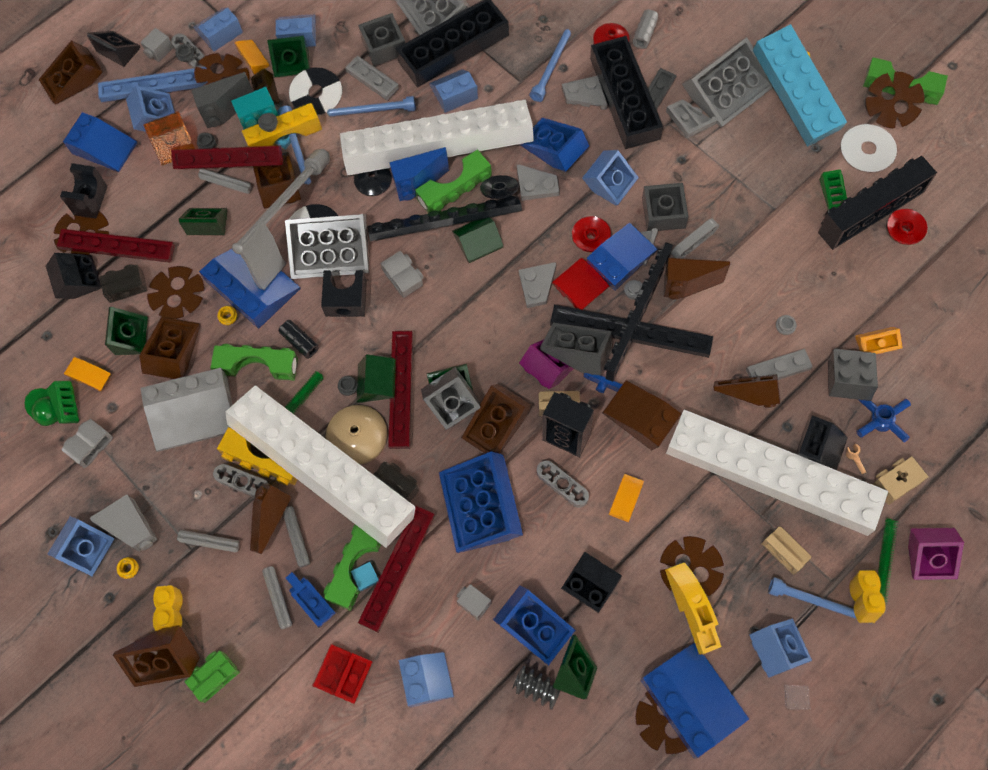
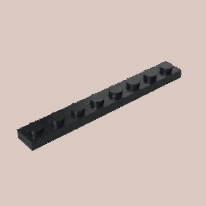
(444, 218)
(635, 317)
(646, 333)

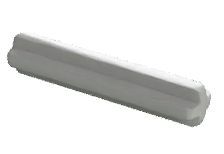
(225, 180)
(296, 537)
(208, 541)
(277, 597)

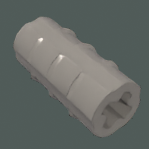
(645, 29)

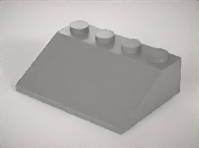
(430, 13)
(729, 83)
(327, 244)
(187, 408)

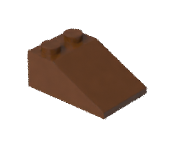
(70, 73)
(274, 181)
(692, 276)
(169, 348)
(641, 414)
(496, 420)
(158, 657)

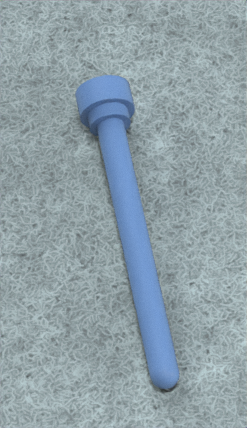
(538, 91)
(407, 104)
(295, 144)
(778, 587)

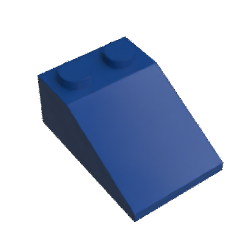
(99, 142)
(557, 143)
(417, 170)
(621, 255)
(534, 624)

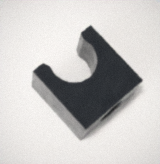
(86, 182)
(344, 302)

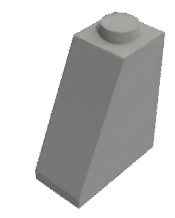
(126, 523)

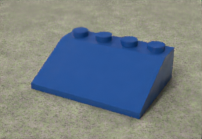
(233, 281)
(480, 502)
(694, 700)

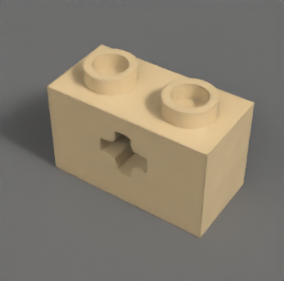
(910, 474)

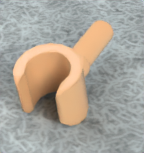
(854, 456)

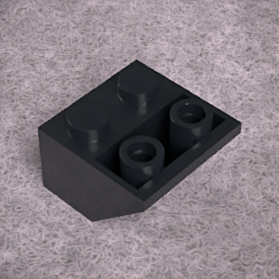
(72, 275)
(822, 442)
(591, 582)

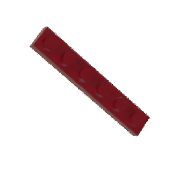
(227, 157)
(115, 245)
(401, 405)
(396, 570)

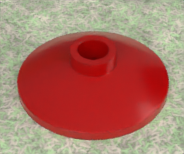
(608, 32)
(910, 220)
(593, 227)

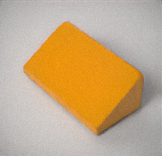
(251, 55)
(880, 340)

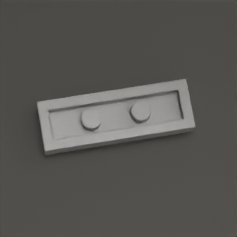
(372, 77)
(782, 366)

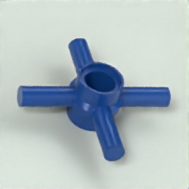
(881, 424)

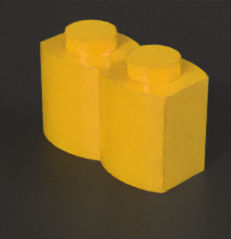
(868, 600)
(168, 603)

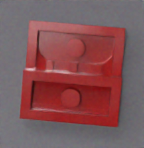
(580, 284)
(342, 673)

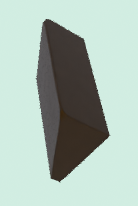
(265, 79)

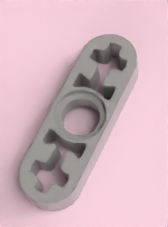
(183, 39)
(695, 239)
(239, 473)
(562, 492)

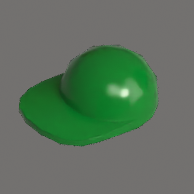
(40, 407)

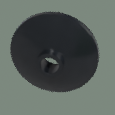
(373, 185)
(499, 187)

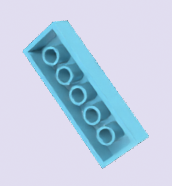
(799, 85)

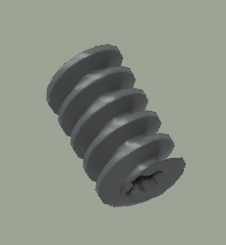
(537, 687)

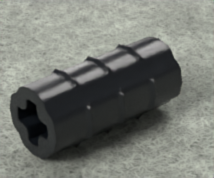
(298, 339)

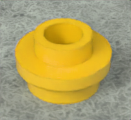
(225, 311)
(122, 564)

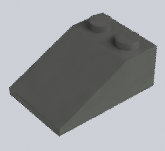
(215, 98)
(579, 347)

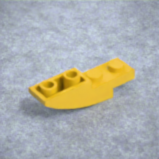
(696, 606)

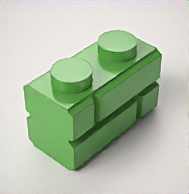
(211, 676)

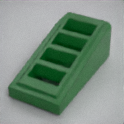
(830, 179)
(63, 389)

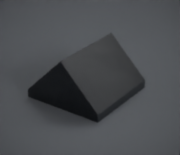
(113, 46)

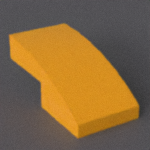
(87, 373)
(626, 498)

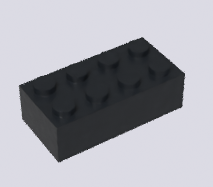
(567, 423)

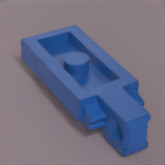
(310, 600)

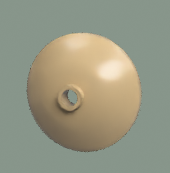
(367, 441)

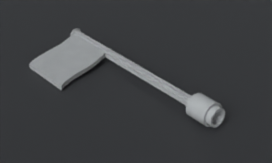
(258, 244)

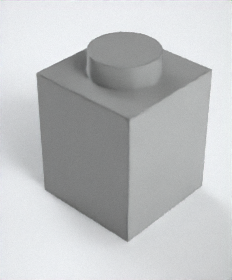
(156, 45)
(473, 601)

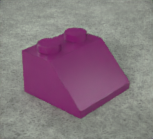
(543, 366)
(935, 553)

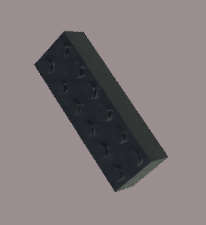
(452, 42)
(626, 92)
(876, 202)

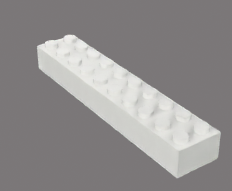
(458, 132)
(320, 466)
(778, 473)

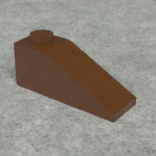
(755, 390)
(266, 514)

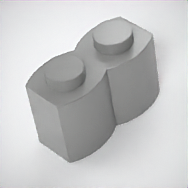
(402, 274)
(87, 443)

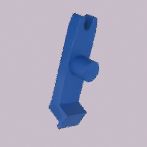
(602, 383)

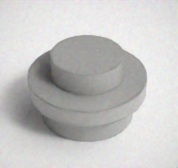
(632, 289)
(786, 325)

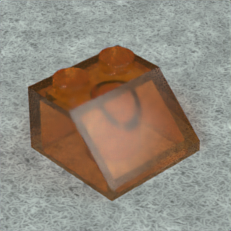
(168, 134)

